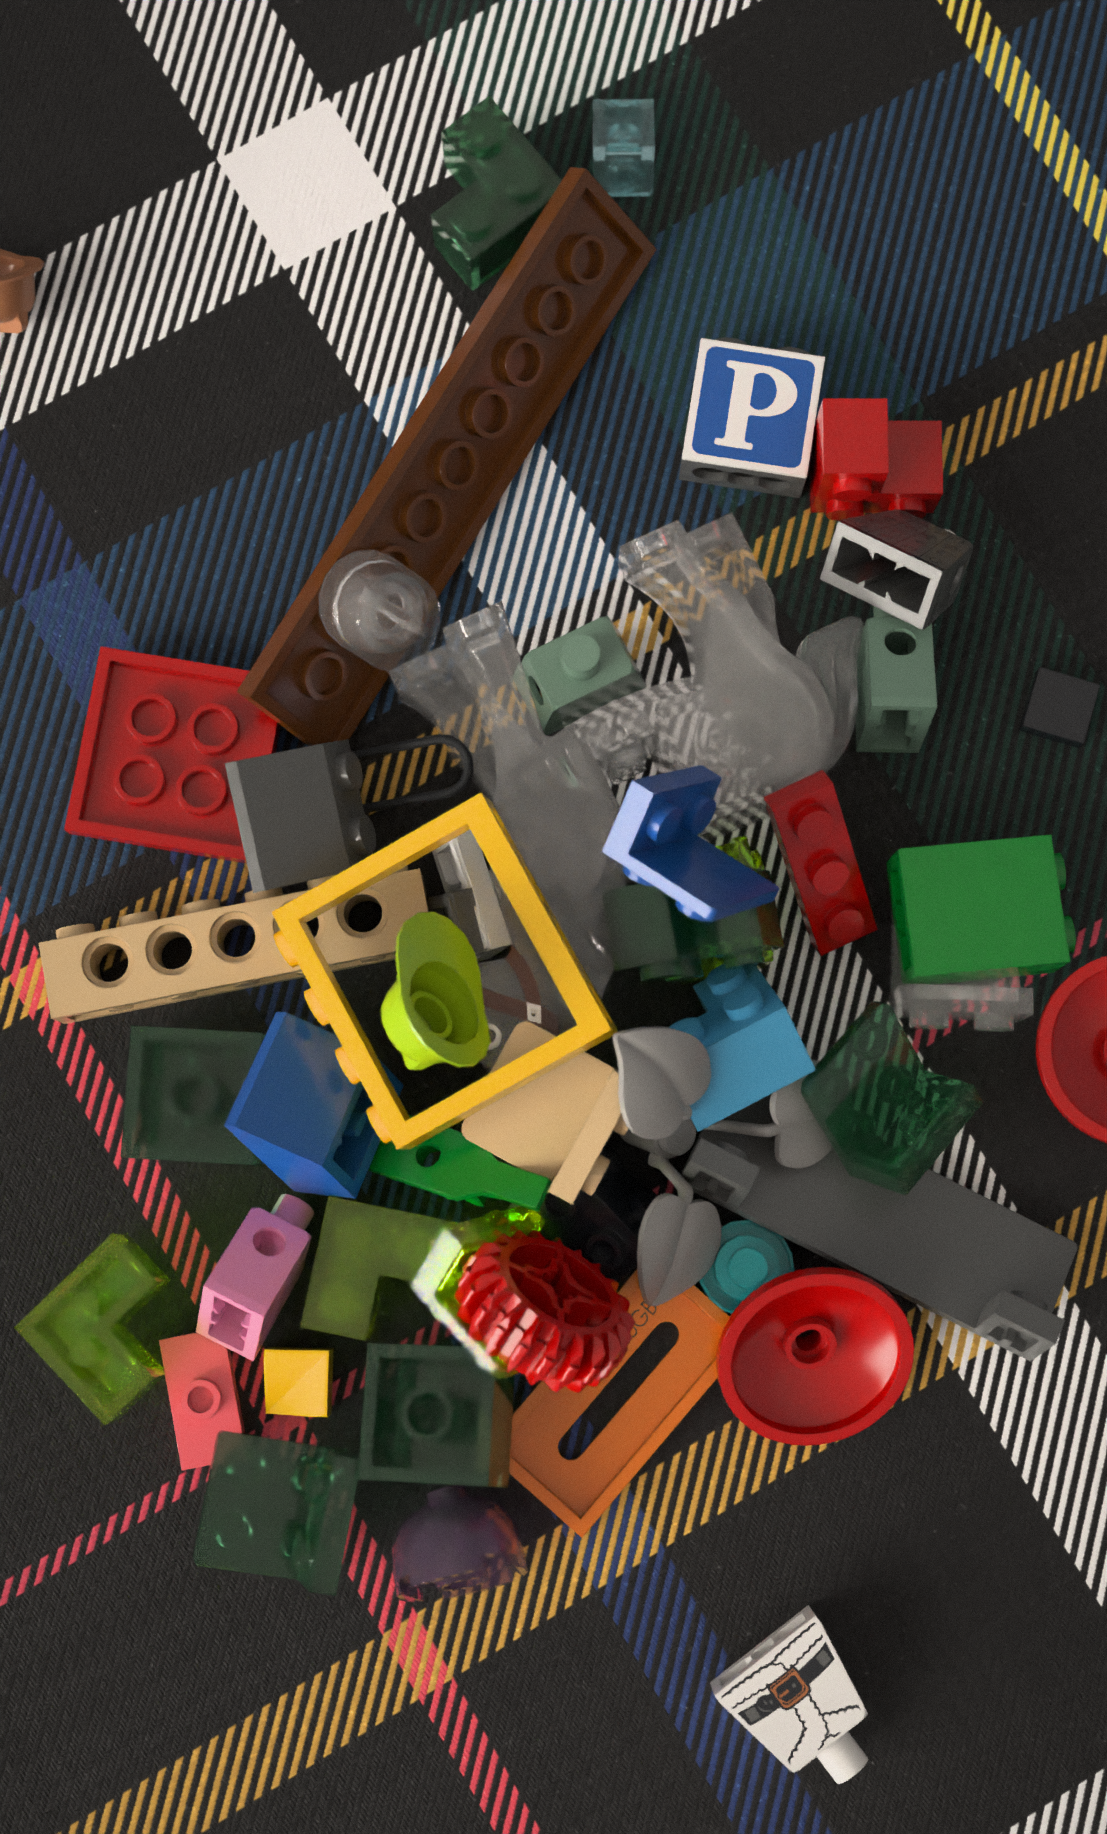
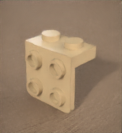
(554, 1121)

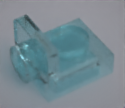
(624, 146)

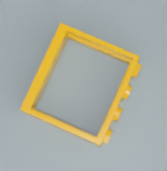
(331, 1006)

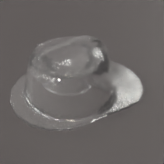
(379, 609)

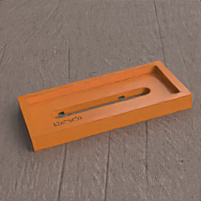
(587, 1485)

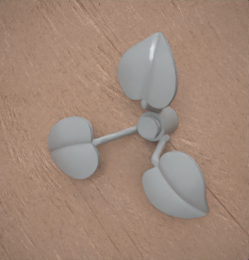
(657, 1083)

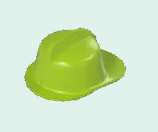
(437, 1001)

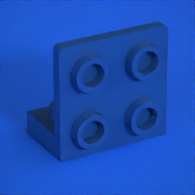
(661, 846)

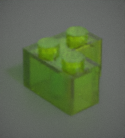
(353, 1255)
(84, 1333)

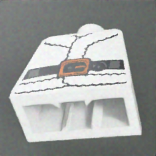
(797, 1698)

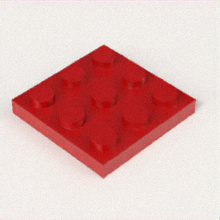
(159, 754)

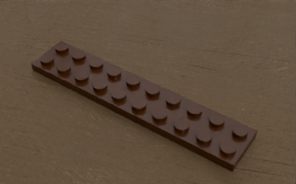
(461, 443)

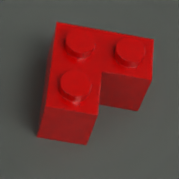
(873, 463)

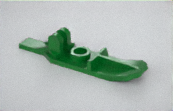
(461, 1172)

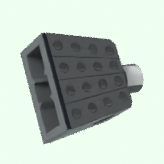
(910, 565)

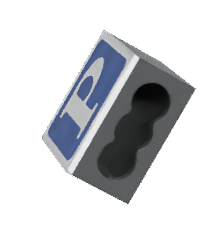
(751, 417)

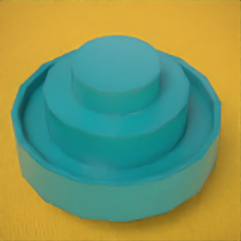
(744, 1262)

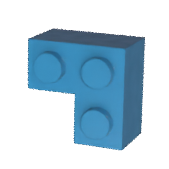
(747, 1041)

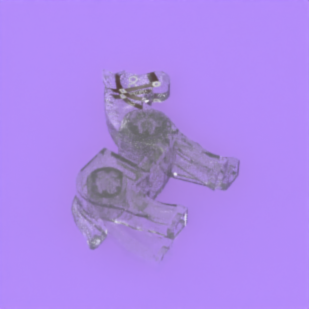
(741, 714)

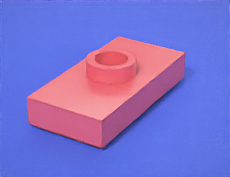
(200, 1395)

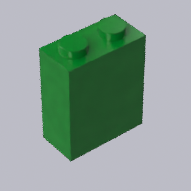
(979, 910)

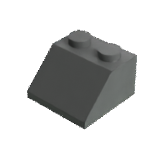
(300, 814)

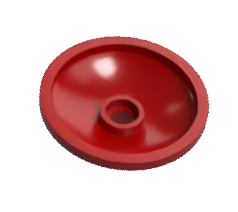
(1074, 1048)
(819, 1383)

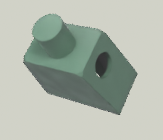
(580, 673)
(894, 685)

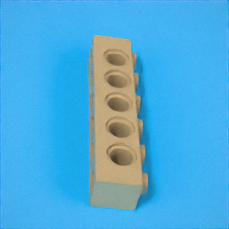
(74, 958)

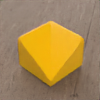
(298, 1381)

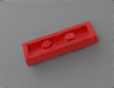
(820, 862)

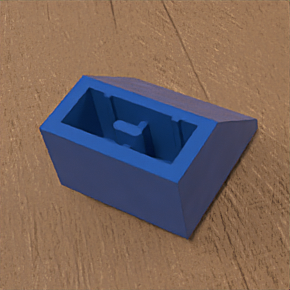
(305, 1112)

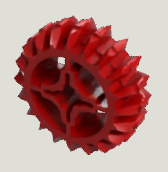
(544, 1311)

